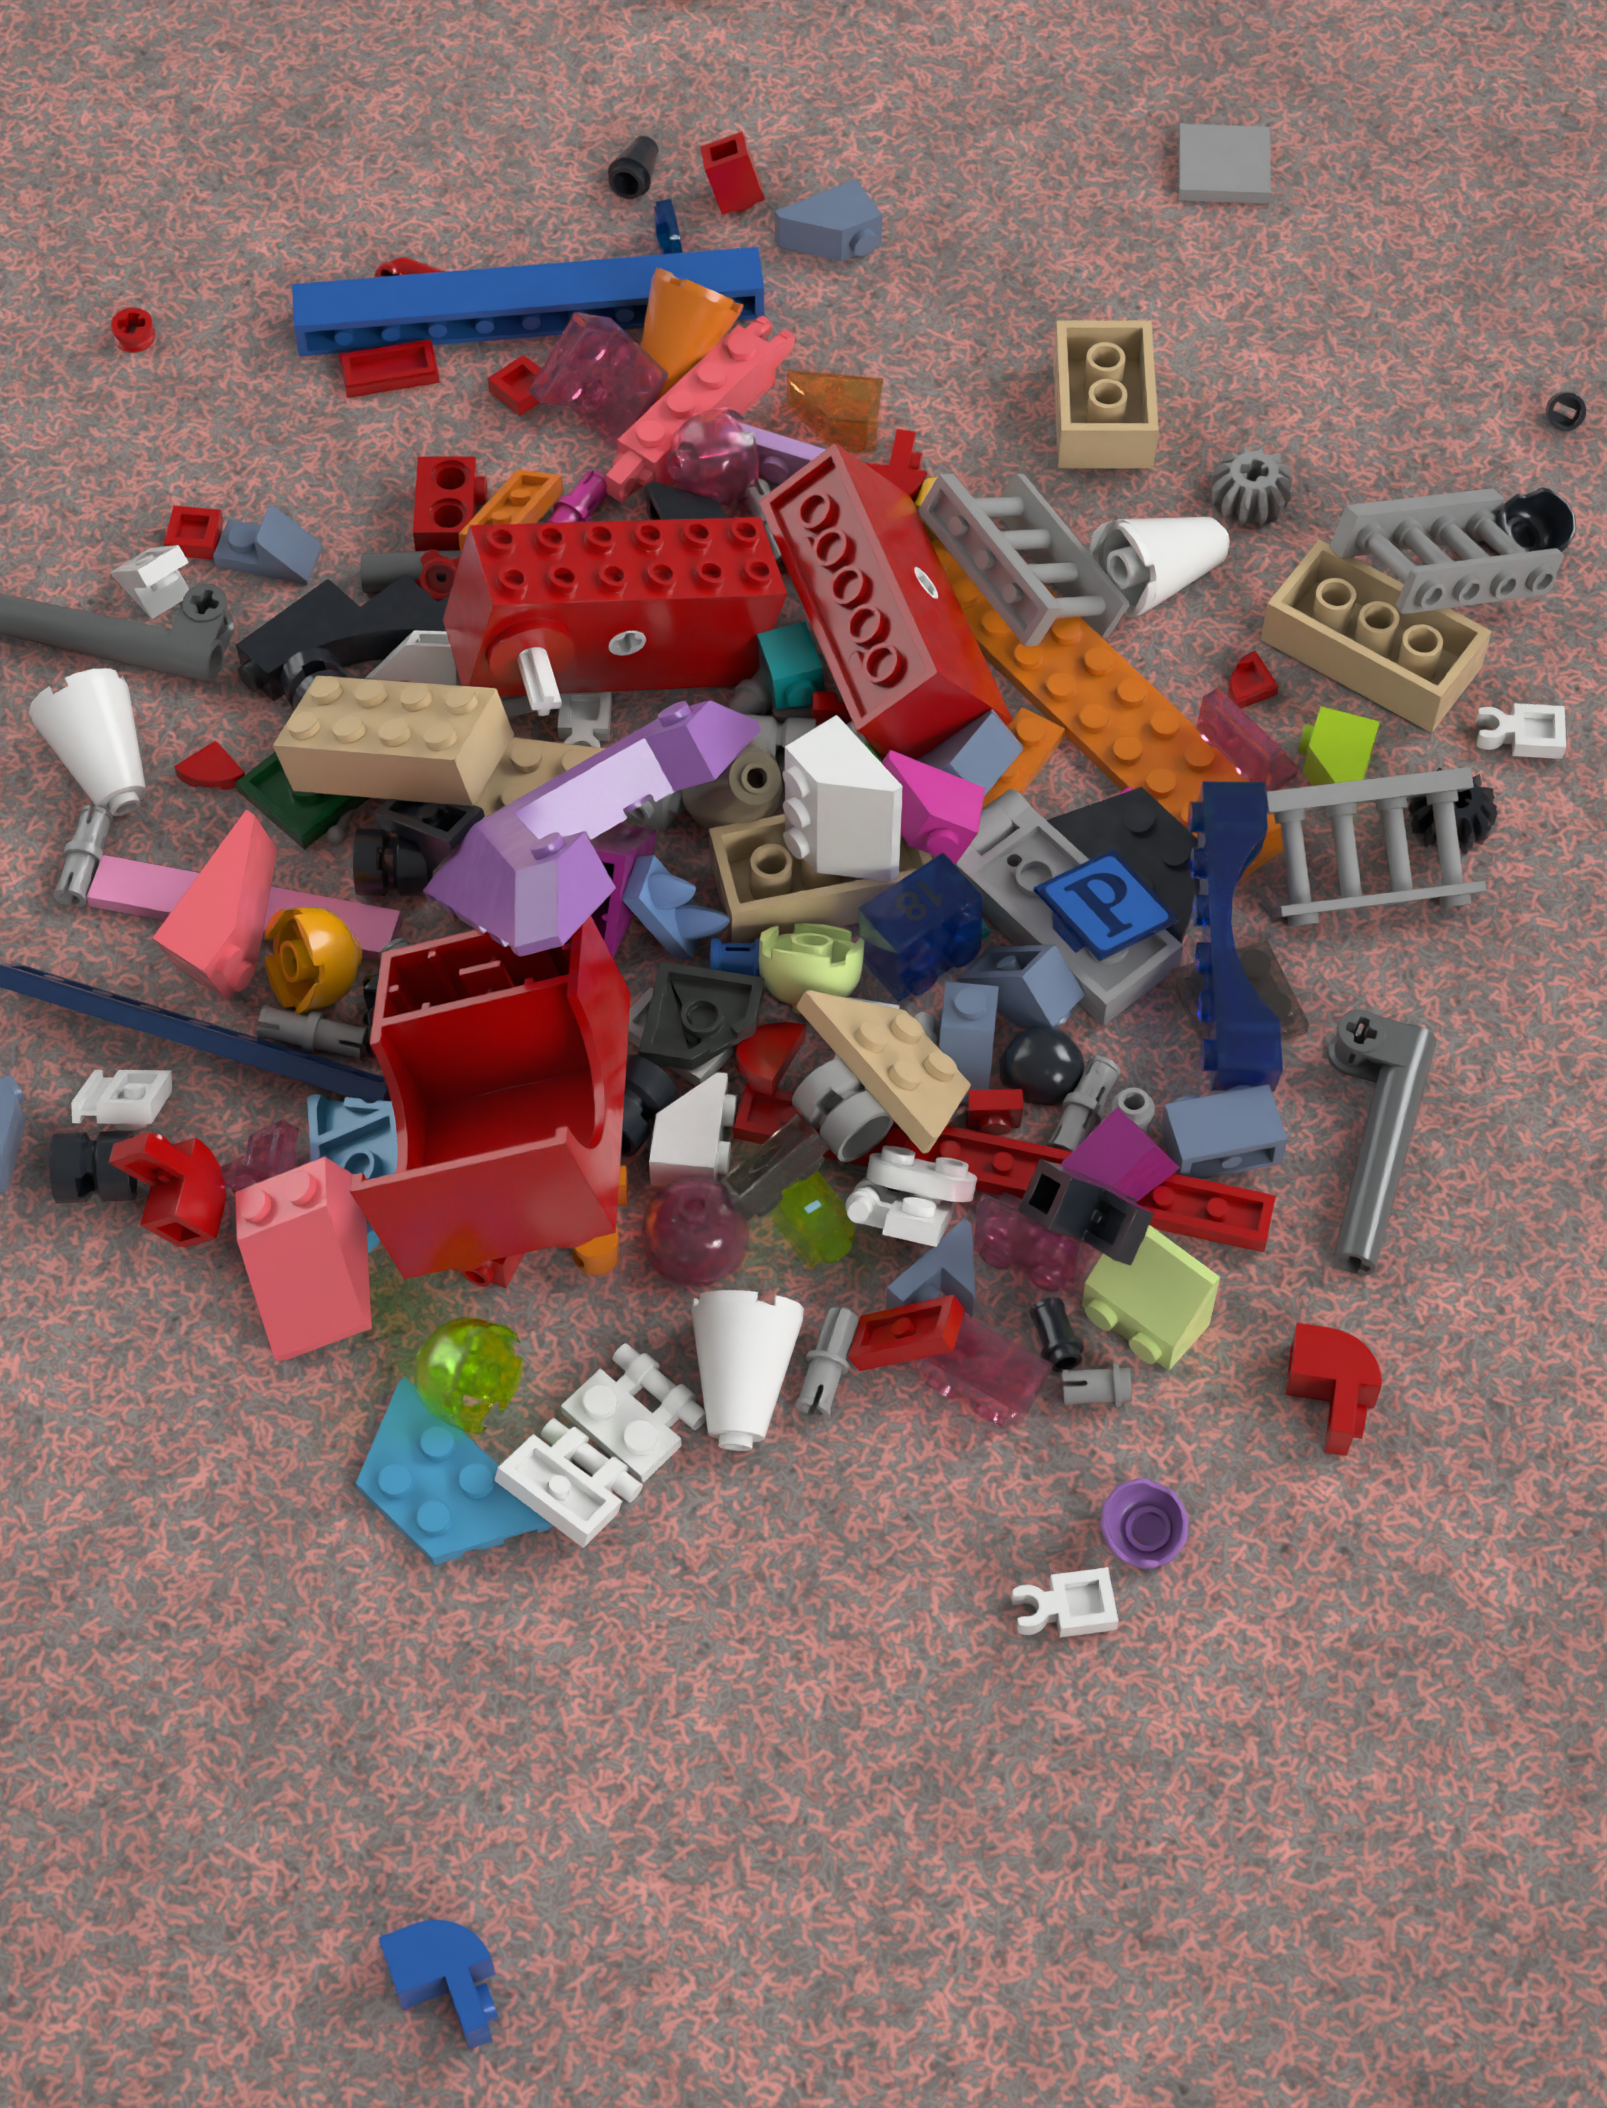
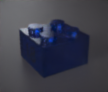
(921, 928)

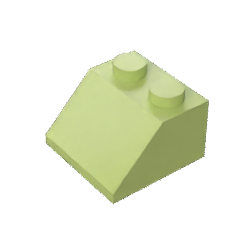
(1154, 1303)

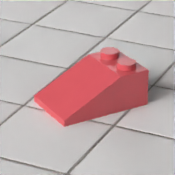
(222, 915)
(305, 1257)

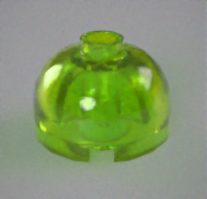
(471, 1360)

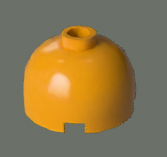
(311, 959)

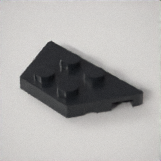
(1146, 840)

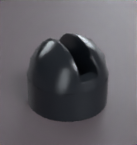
(1561, 421)

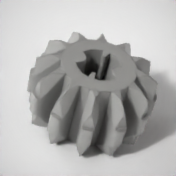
(1251, 485)

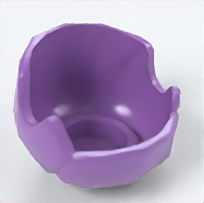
(1152, 1516)

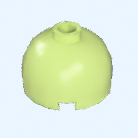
(809, 959)

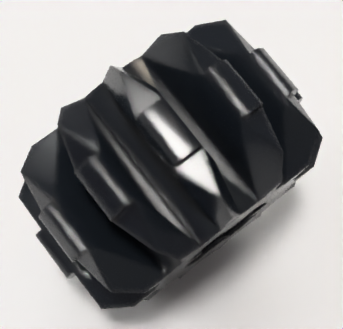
(1473, 816)

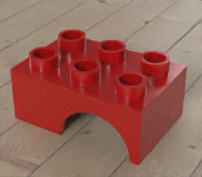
(499, 1099)

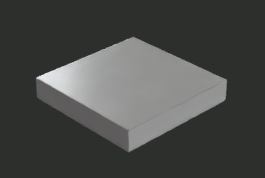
(1224, 163)

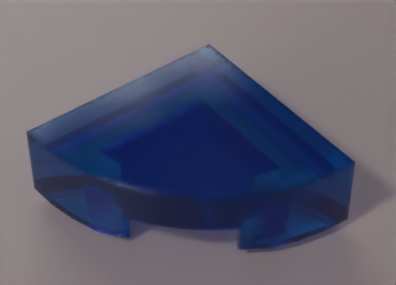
(666, 227)

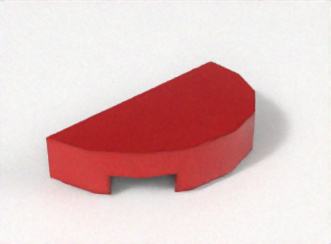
(769, 1054)

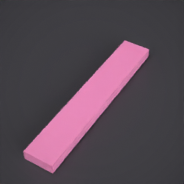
(157, 889)

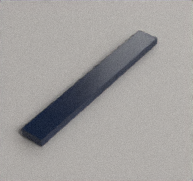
(194, 1032)

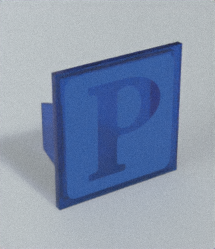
(1104, 906)

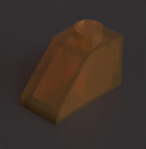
(838, 407)

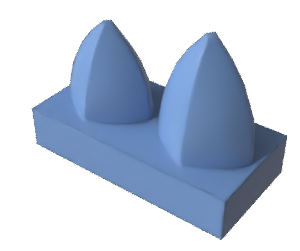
(668, 909)

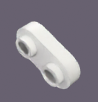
(943, 1180)

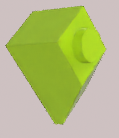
(1337, 747)

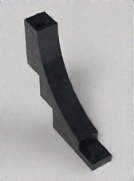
(336, 623)

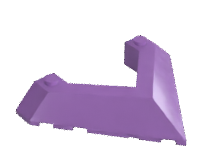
(531, 866)

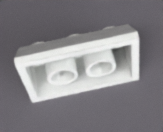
(841, 805)

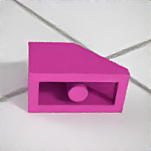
(937, 808)

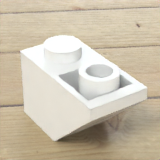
(420, 659)
(691, 1134)

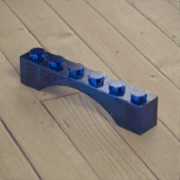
(1241, 1029)

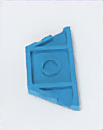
(355, 1137)
(438, 1484)

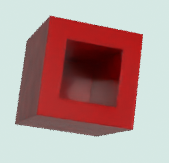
(732, 173)

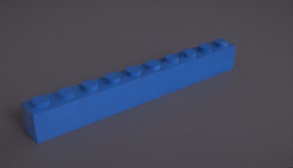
(507, 300)

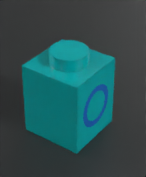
(790, 665)

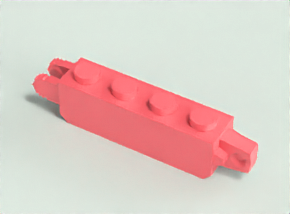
(729, 376)

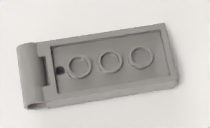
(1023, 850)

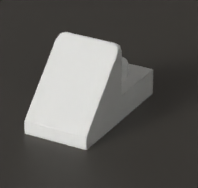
(154, 579)

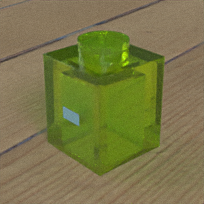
(814, 1221)

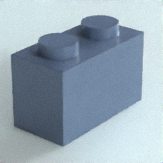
(1224, 1132)

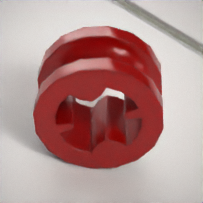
(144, 333)

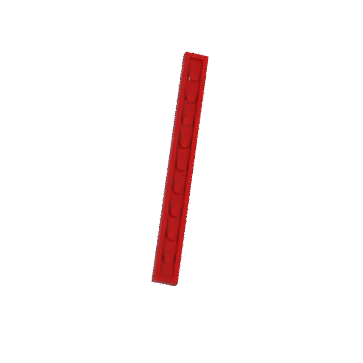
(1005, 1164)

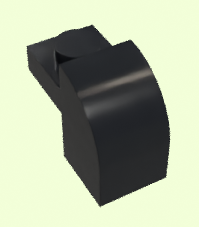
(1086, 1210)

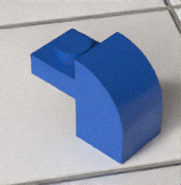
(442, 1959)

